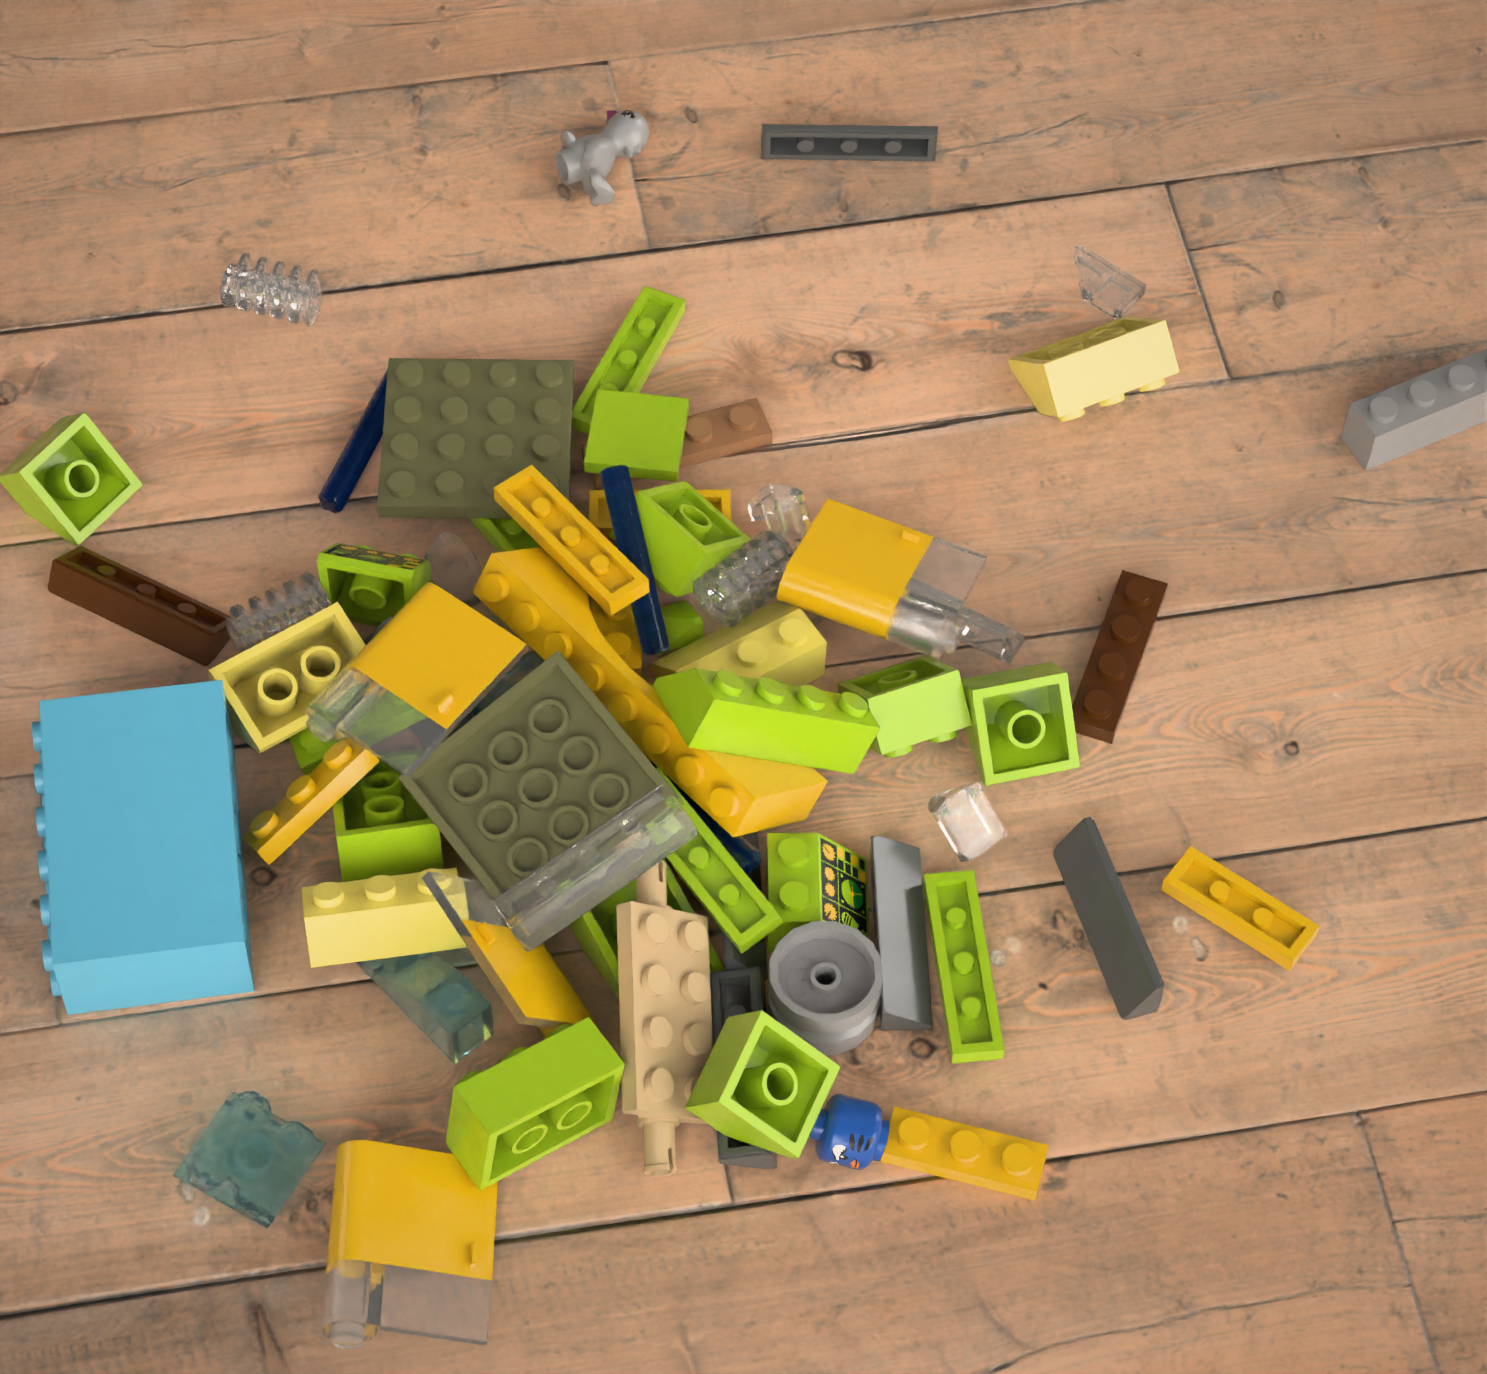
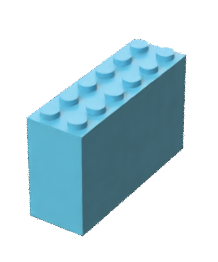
(141, 848)

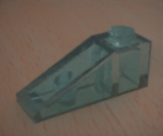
(436, 1000)

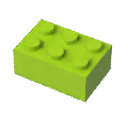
(533, 1102)

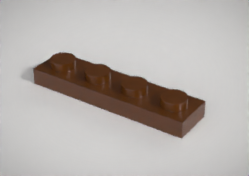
(1117, 655)

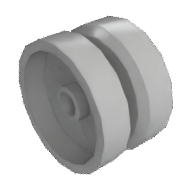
(826, 985)

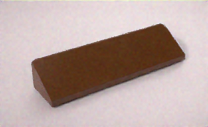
(139, 604)

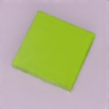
(637, 432)

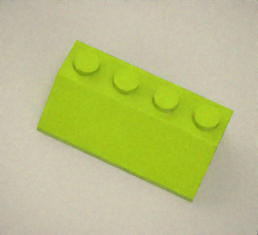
(768, 719)

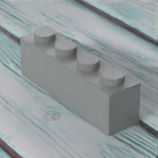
(1418, 411)

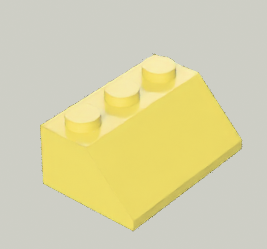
(1096, 366)
(768, 643)
(284, 674)
(375, 919)

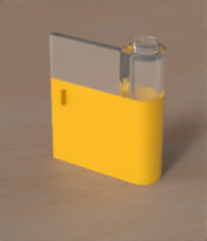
(881, 579)
(415, 680)
(525, 980)
(407, 1247)

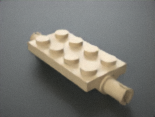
(662, 1014)

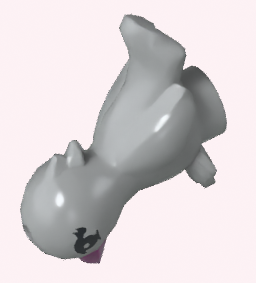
(593, 155)

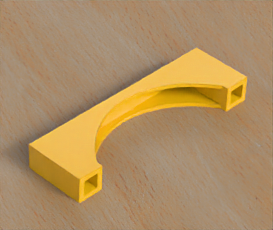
(554, 615)

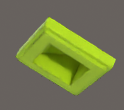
(681, 624)

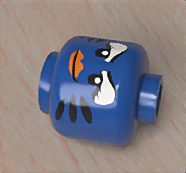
(850, 1132)

